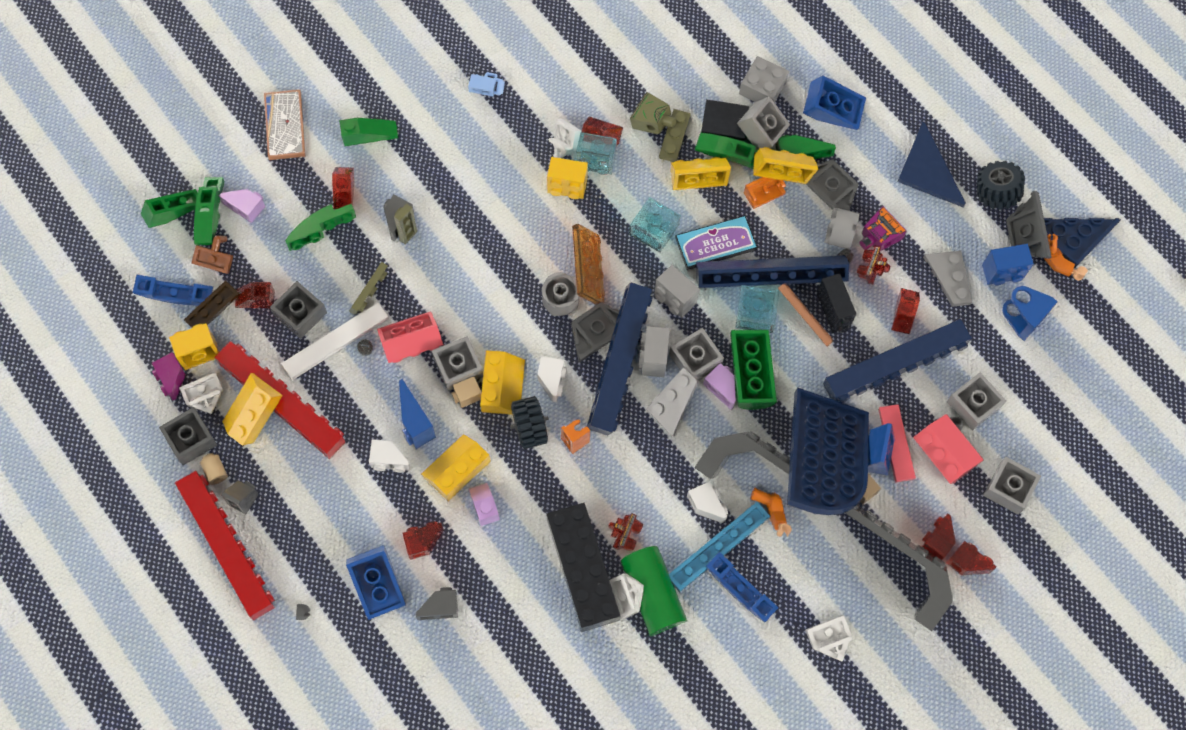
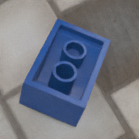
(834, 103)
(416, 424)
(880, 449)
(375, 582)

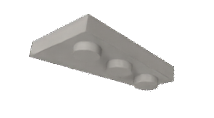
(952, 276)
(672, 401)

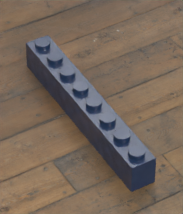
(770, 271)
(619, 359)
(897, 361)

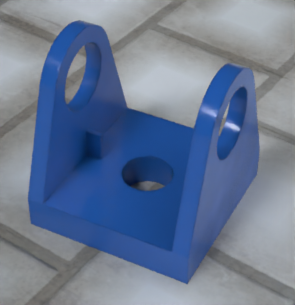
(1030, 313)

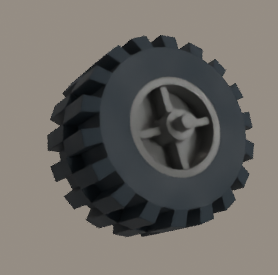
(1000, 185)
(529, 422)

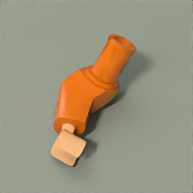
(1060, 264)
(775, 510)

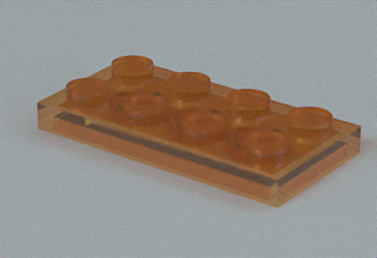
(588, 264)

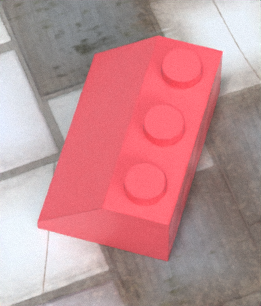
(410, 337)
(948, 449)

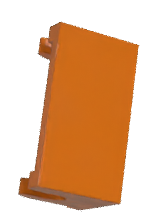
(763, 191)
(575, 439)

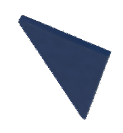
(928, 171)
(1079, 236)

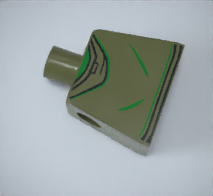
(652, 115)

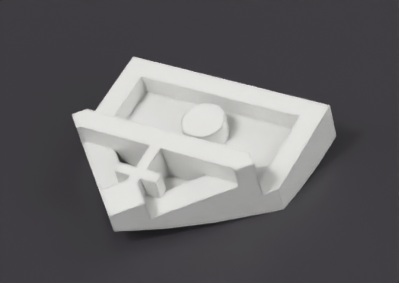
(565, 138)
(203, 393)
(628, 594)
(830, 637)

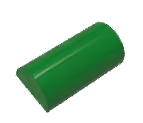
(753, 369)
(660, 602)

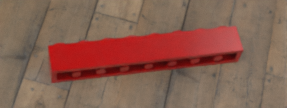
(289, 408)
(225, 546)

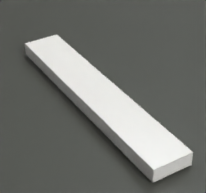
(335, 341)

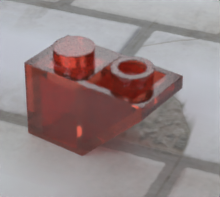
(602, 128)
(343, 186)
(255, 295)
(905, 311)
(941, 539)
(422, 540)
(969, 561)

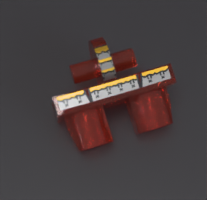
(877, 265)
(622, 530)

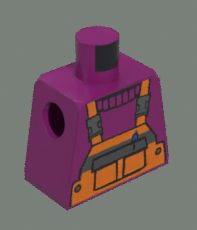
(882, 231)

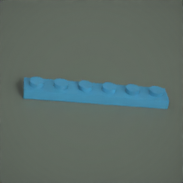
(722, 542)

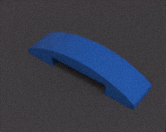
(171, 292)
(740, 588)

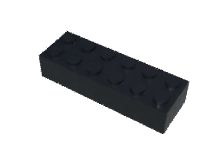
(583, 567)

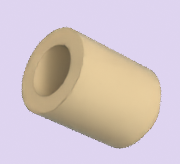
(213, 469)

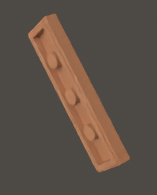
(805, 314)

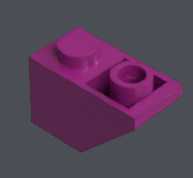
(170, 373)

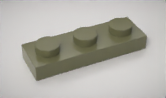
(674, 137)
(405, 223)
(369, 289)

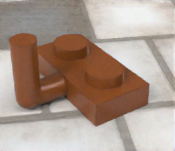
(212, 257)

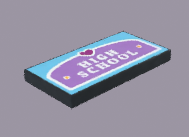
(716, 242)

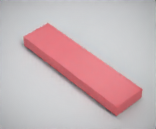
(900, 458)

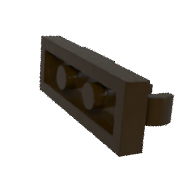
(212, 305)

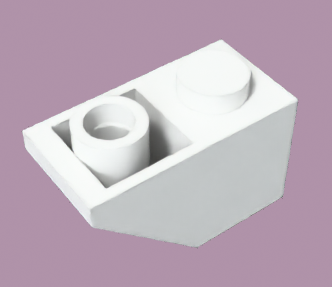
(550, 376)
(387, 456)
(706, 502)

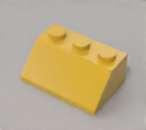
(784, 165)
(700, 173)
(501, 382)
(250, 410)
(456, 467)

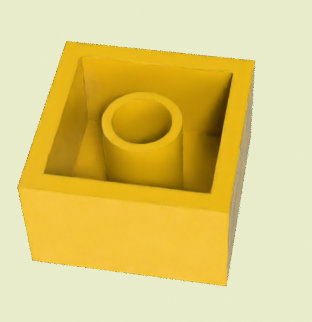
(567, 178)
(194, 346)

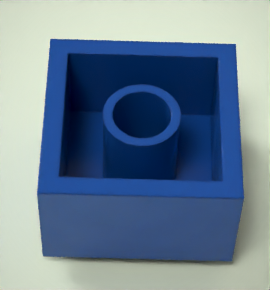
(1007, 264)

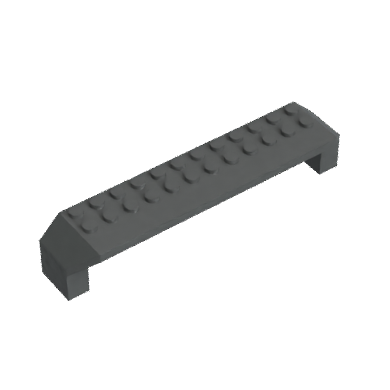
(937, 575)

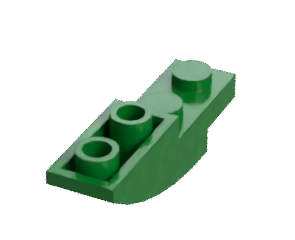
(728, 148)
(206, 210)
(311, 228)

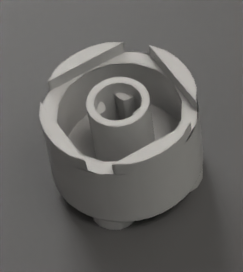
(842, 228)
(554, 302)

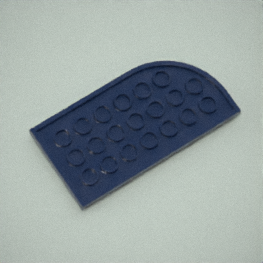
(827, 455)

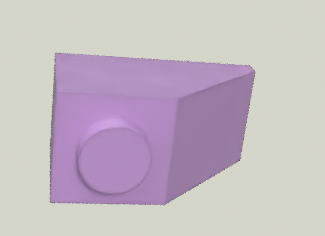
(243, 203)
(722, 384)
(484, 504)

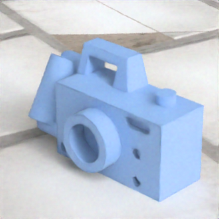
(486, 85)

